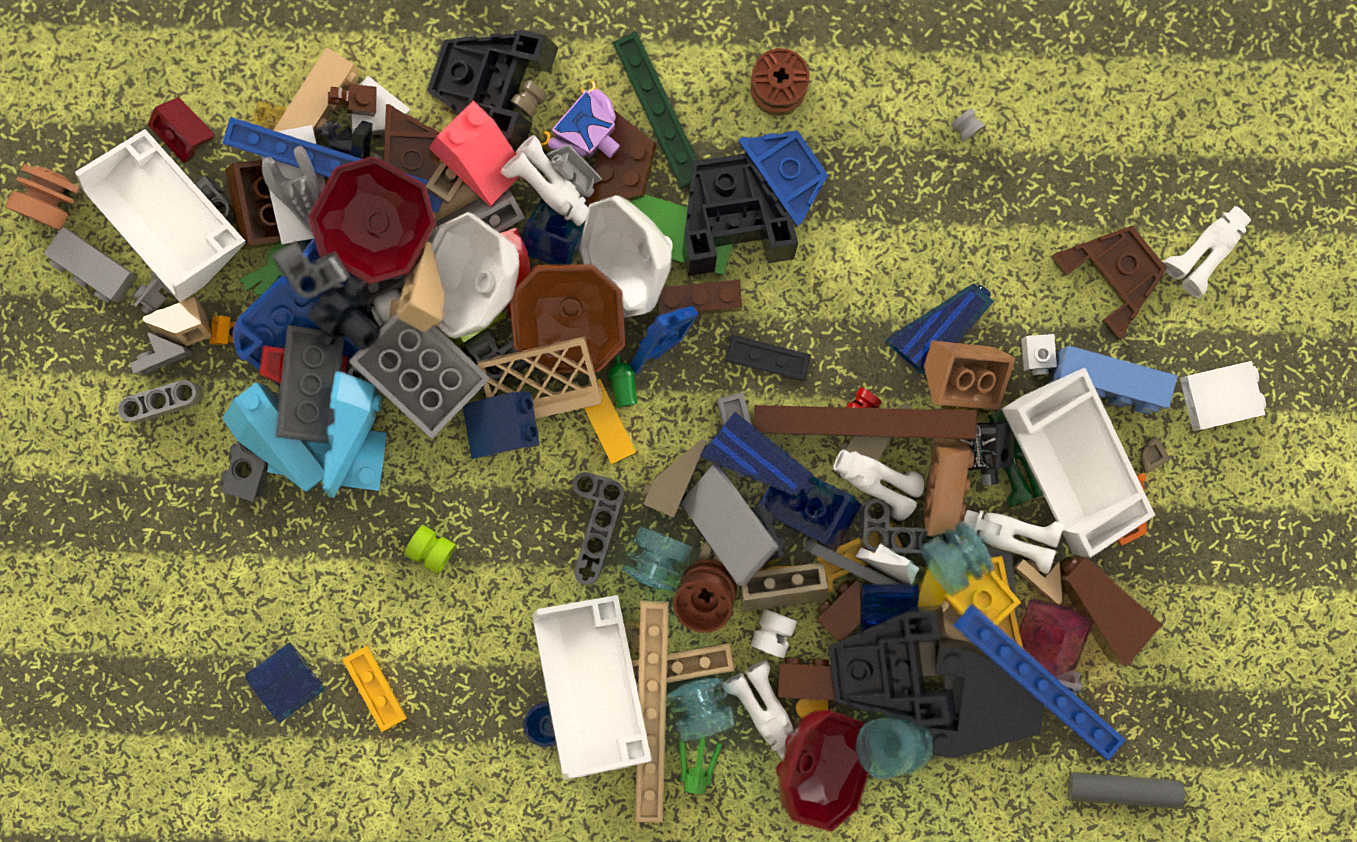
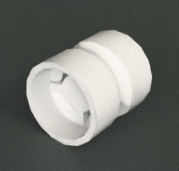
(773, 633)

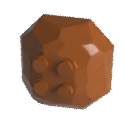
(568, 304)

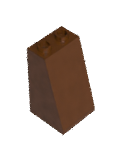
(1118, 620)

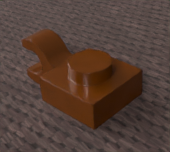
(358, 98)

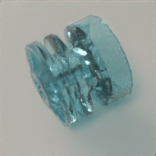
(960, 556)
(657, 559)
(701, 709)
(893, 747)

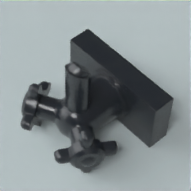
(357, 146)

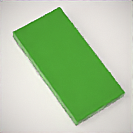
(671, 221)

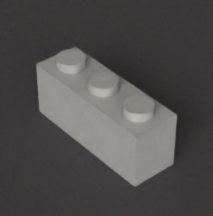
(89, 266)

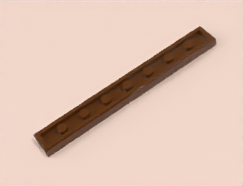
(866, 422)

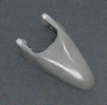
(297, 193)

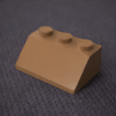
(967, 374)
(946, 485)

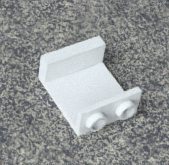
(1223, 396)

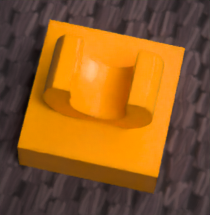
(220, 330)

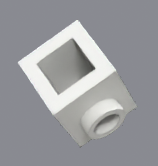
(1039, 354)

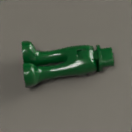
(1019, 490)

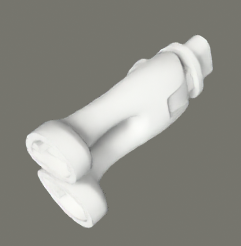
(558, 192)
(1220, 239)
(866, 476)
(999, 529)
(774, 722)

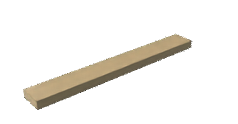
(652, 699)

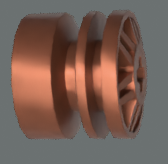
(782, 97)
(705, 596)

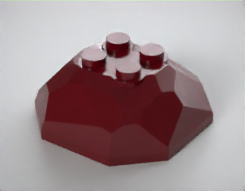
(372, 219)
(822, 771)

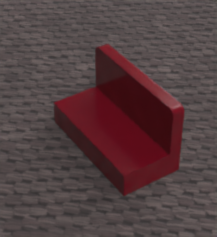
(179, 128)

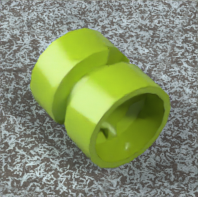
(430, 549)

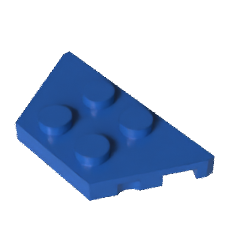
(788, 170)
(664, 335)

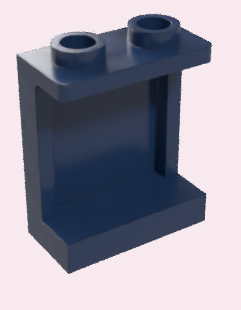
(501, 424)

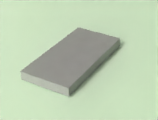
(729, 525)

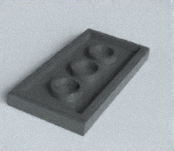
(307, 386)

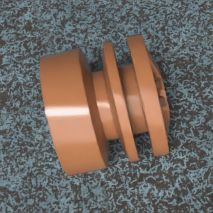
(42, 196)

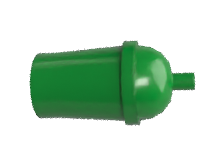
(622, 383)

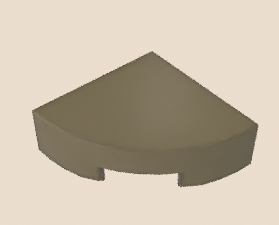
(1153, 455)

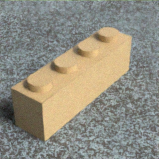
(311, 101)

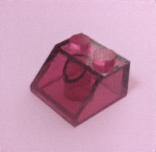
(1054, 635)

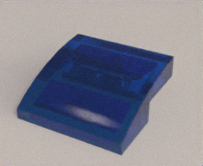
(886, 601)
(284, 682)

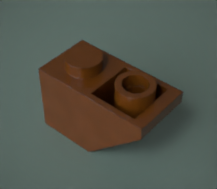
(843, 612)

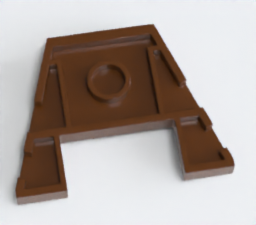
(1125, 265)

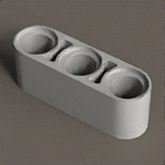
(147, 401)

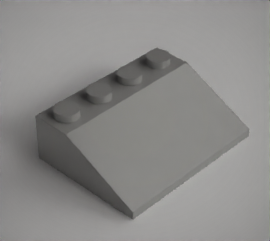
(420, 373)

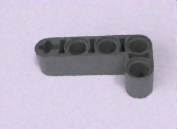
(594, 530)
(886, 533)

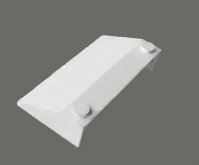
(160, 214)
(591, 687)

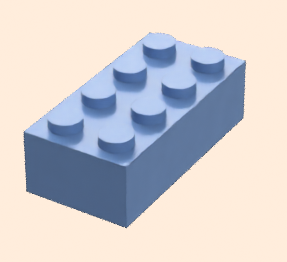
(1118, 379)

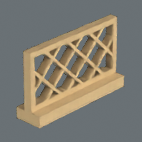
(551, 402)

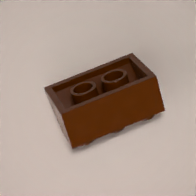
(252, 205)

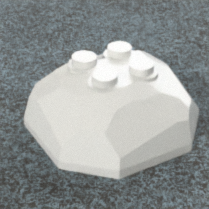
(628, 251)
(475, 272)

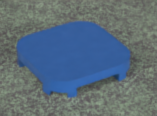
(270, 315)

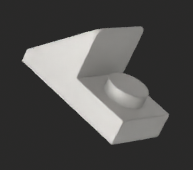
(165, 354)

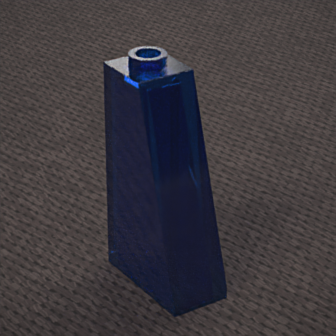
(943, 323)
(755, 456)

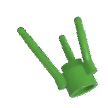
(696, 779)

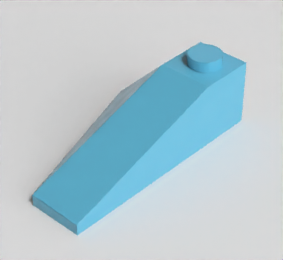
(354, 414)
(253, 424)
(367, 465)

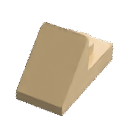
(1046, 584)

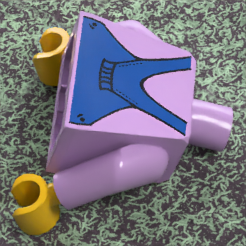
(585, 125)

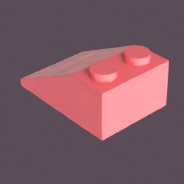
(476, 152)

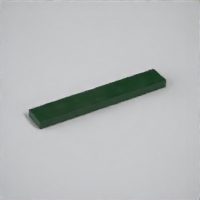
(656, 107)

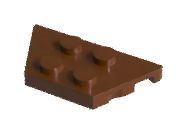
(408, 144)
(628, 168)

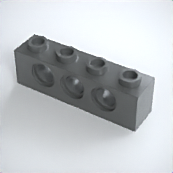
(235, 483)

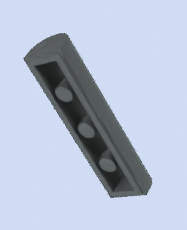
(1126, 790)

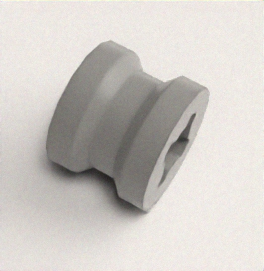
(968, 125)

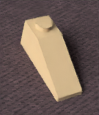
(422, 293)

